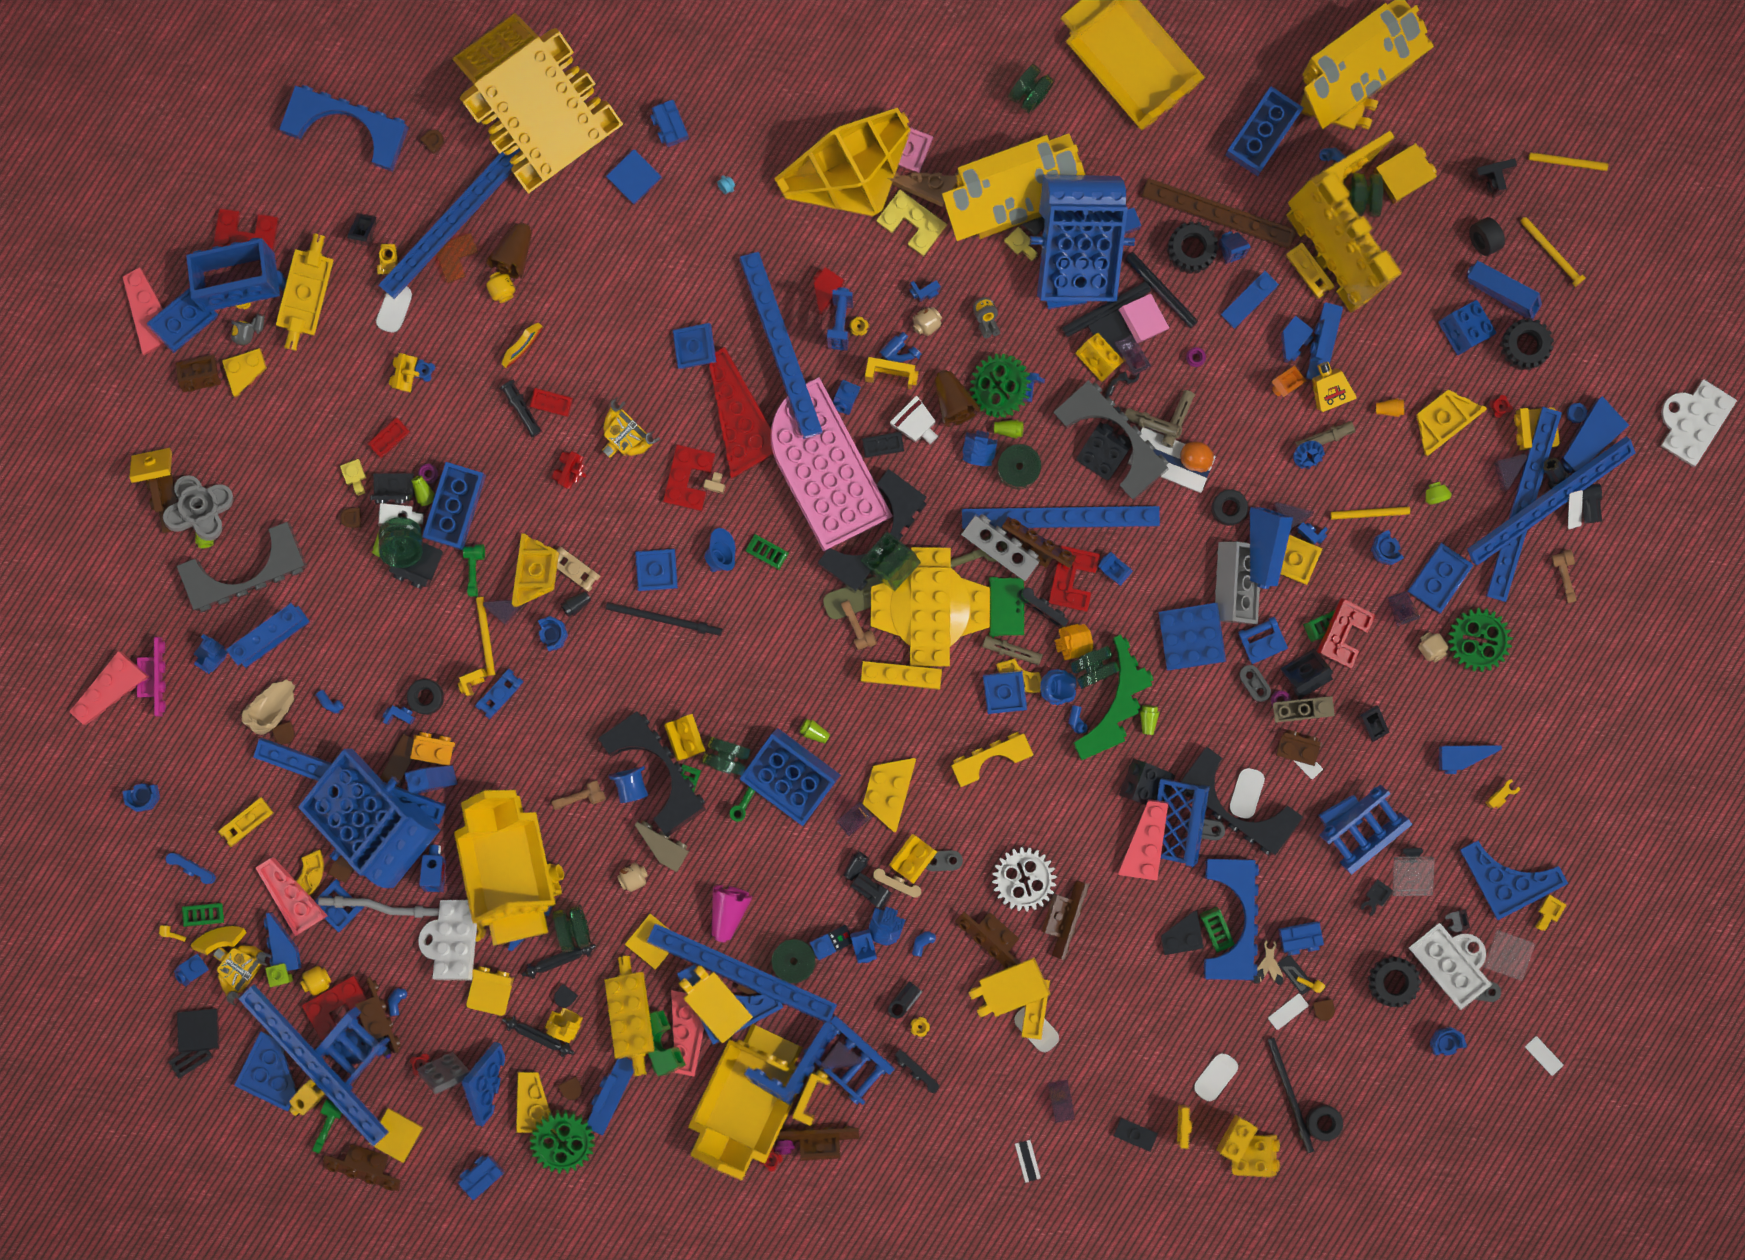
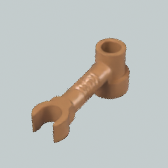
(1563, 560)
(863, 639)
(593, 792)

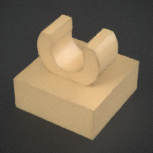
(715, 484)

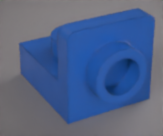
(1308, 532)

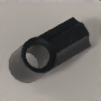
(1554, 472)
(1591, 504)
(874, 892)
(906, 999)

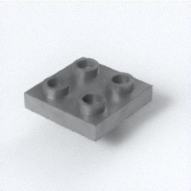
(443, 1072)

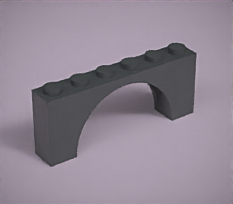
(1090, 403)
(283, 560)

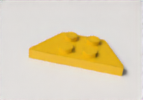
(1445, 418)
(534, 570)
(888, 790)

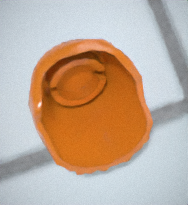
(1197, 456)

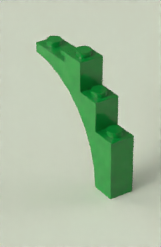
(1131, 681)

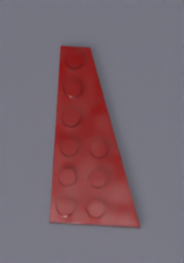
(740, 417)

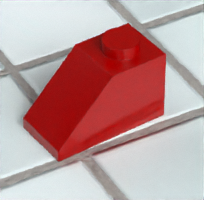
(824, 284)

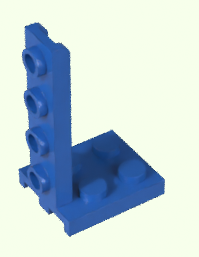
(804, 1069)

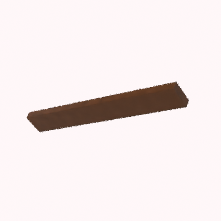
(1218, 213)
(396, 767)

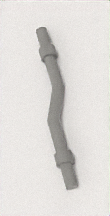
(418, 911)

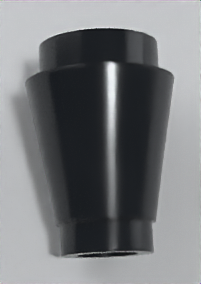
(574, 604)
(856, 865)

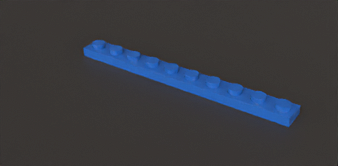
(448, 225)
(780, 345)
(1525, 495)
(1551, 501)
(1070, 516)
(315, 769)
(741, 973)
(313, 1065)

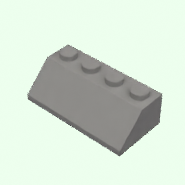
(1234, 591)

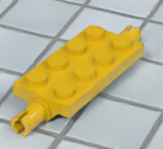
(304, 292)
(629, 1015)

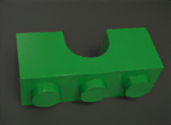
(663, 1060)

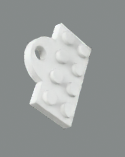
(1695, 421)
(452, 941)
(1452, 964)

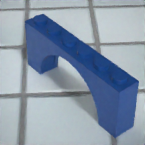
(307, 107)
(1239, 960)

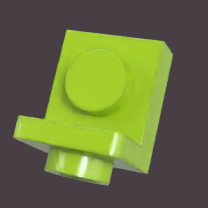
(278, 975)

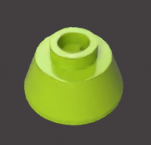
(1437, 493)

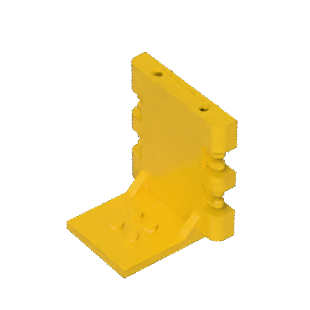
(536, 102)
(1339, 233)

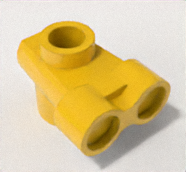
(387, 264)
(556, 874)

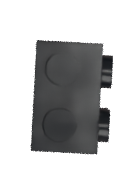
(1104, 451)
(392, 487)
(423, 571)
(1143, 782)

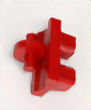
(571, 471)

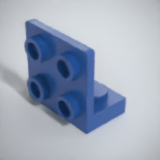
(1467, 327)

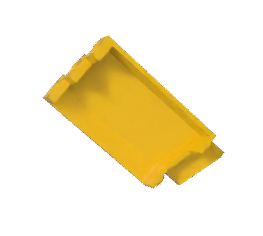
(1131, 56)

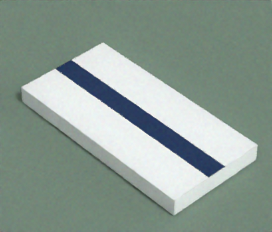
(1177, 471)

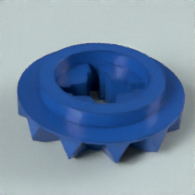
(1300, 455)

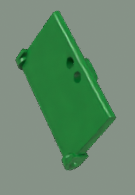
(1005, 607)

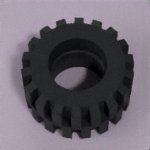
(1197, 231)
(1540, 334)
(1411, 982)

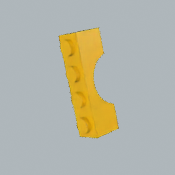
(901, 675)
(968, 769)

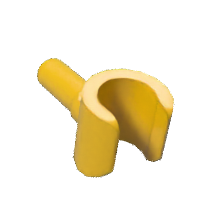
(164, 931)
(1317, 986)

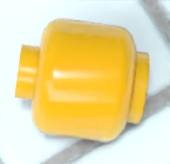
(500, 287)
(315, 980)

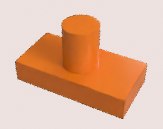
(1288, 382)

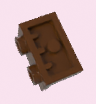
(198, 373)
(1298, 748)

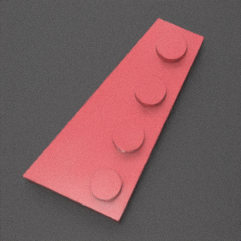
(144, 307)
(112, 683)
(1146, 846)
(292, 900)
(687, 1032)

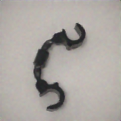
(1121, 377)

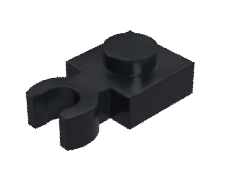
(1378, 895)

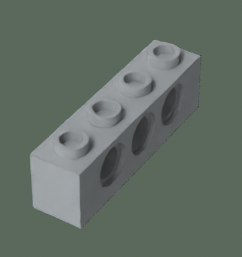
(1021, 569)

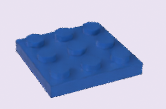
(1192, 636)

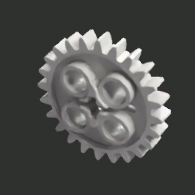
(1041, 873)

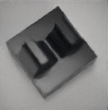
(1460, 920)

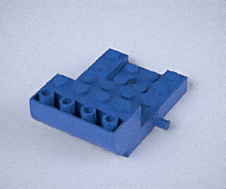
(1081, 237)
(368, 820)

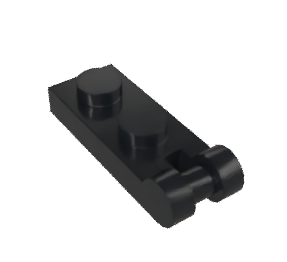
(1042, 607)
(917, 1071)

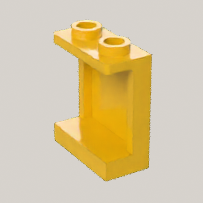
(1406, 172)
(891, 367)
(799, 1113)
(1236, 1138)

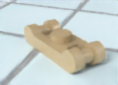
(575, 569)
(897, 883)

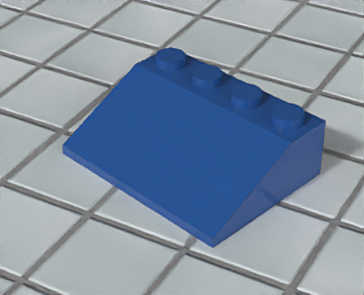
(790, 776)

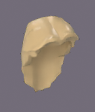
(269, 707)

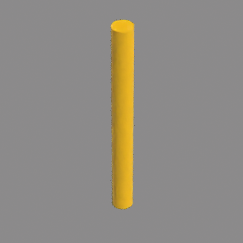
(1568, 161)
(1370, 513)
(485, 636)

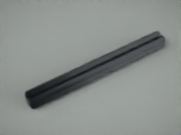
(1161, 290)
(1106, 309)

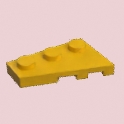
(530, 1102)

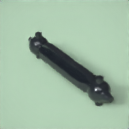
(556, 961)
(538, 1036)

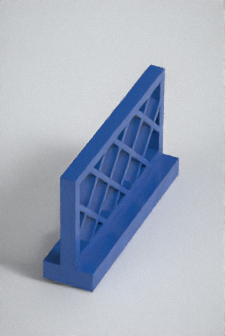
(1196, 820)

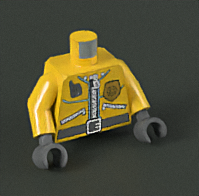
(624, 433)
(238, 968)

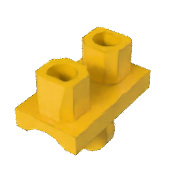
(404, 373)

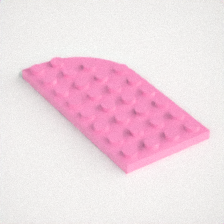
(826, 472)

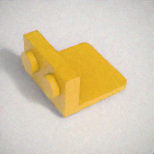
(1526, 423)
(490, 991)
(1259, 1158)

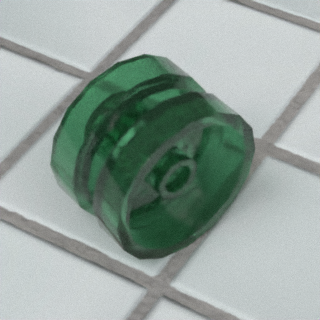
(1033, 90)
(1366, 194)
(1011, 475)
(400, 542)
(1094, 666)
(726, 755)
(575, 928)
(783, 967)

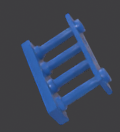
(837, 337)
(268, 635)
(1375, 843)
(338, 1034)
(867, 1053)

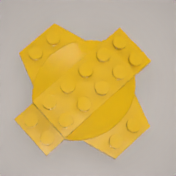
(931, 608)

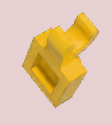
(1498, 798)
(1551, 910)

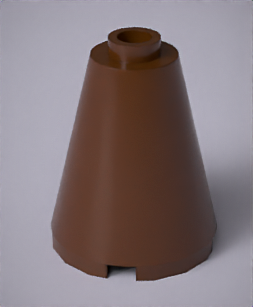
(512, 251)
(954, 400)

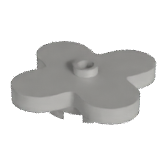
(209, 504)

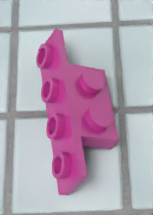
(154, 685)

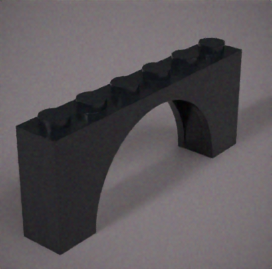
(904, 503)
(636, 735)
(1268, 834)

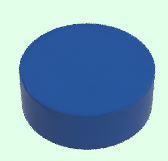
(1576, 413)

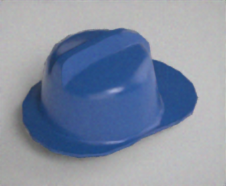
(721, 551)

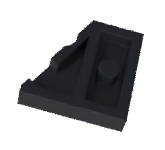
(1183, 936)

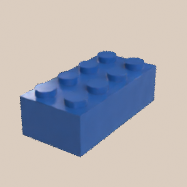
(1264, 131)
(454, 506)

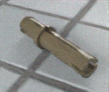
(1179, 416)
(1145, 420)
(1330, 435)
(1034, 658)

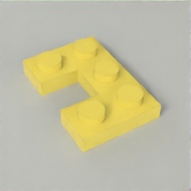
(906, 208)

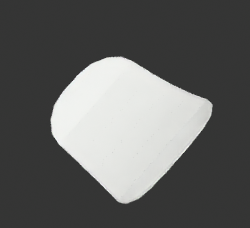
(394, 311)
(1247, 793)
(1049, 1035)
(1216, 1077)

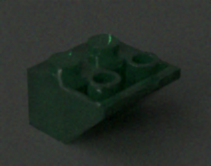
(891, 561)

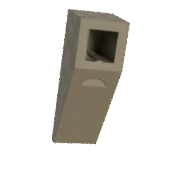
(1303, 709)
(665, 850)

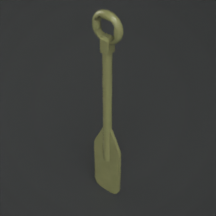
(862, 599)

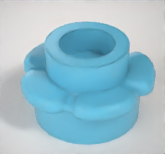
(726, 184)

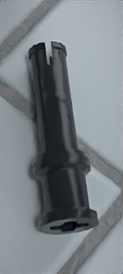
(516, 400)

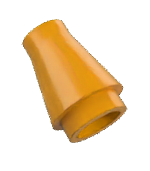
(1391, 407)

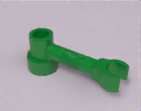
(473, 553)
(742, 806)
(332, 1112)

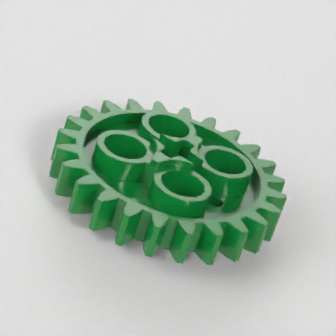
(1013, 374)
(1476, 657)
(547, 1151)

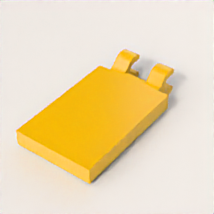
(1349, 121)
(1011, 988)
(715, 1004)

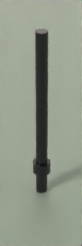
(701, 627)
(1303, 1132)

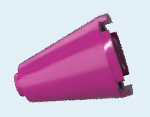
(727, 911)

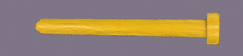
(1553, 252)

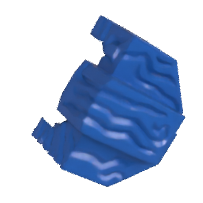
(979, 448)
(1386, 549)
(552, 633)
(209, 654)
(142, 797)
(886, 926)
(1446, 1041)

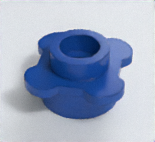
(429, 368)

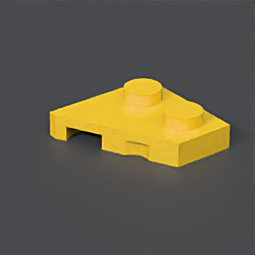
(244, 369)

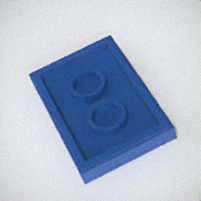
(180, 321)
(1440, 578)

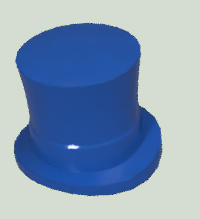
(630, 784)

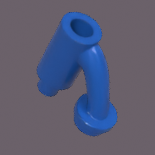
(891, 349)

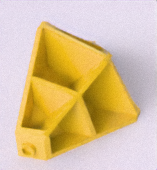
(850, 165)

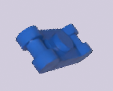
(499, 694)
(191, 868)

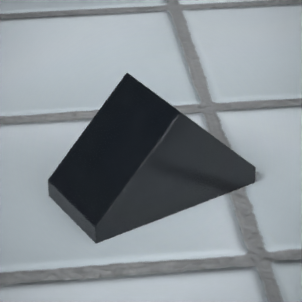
(362, 229)
(1373, 723)

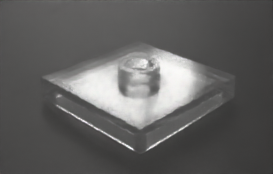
(1413, 876)
(1509, 955)

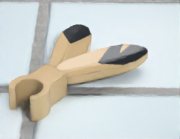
(1270, 964)

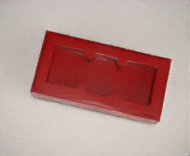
(551, 402)
(389, 437)

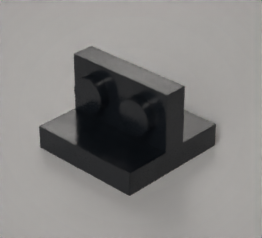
(1495, 175)
(1307, 673)

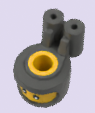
(986, 314)
(243, 331)

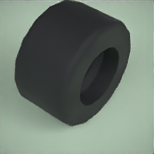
(1487, 236)
(1238, 498)
(432, 707)
(1337, 1122)

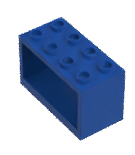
(234, 292)

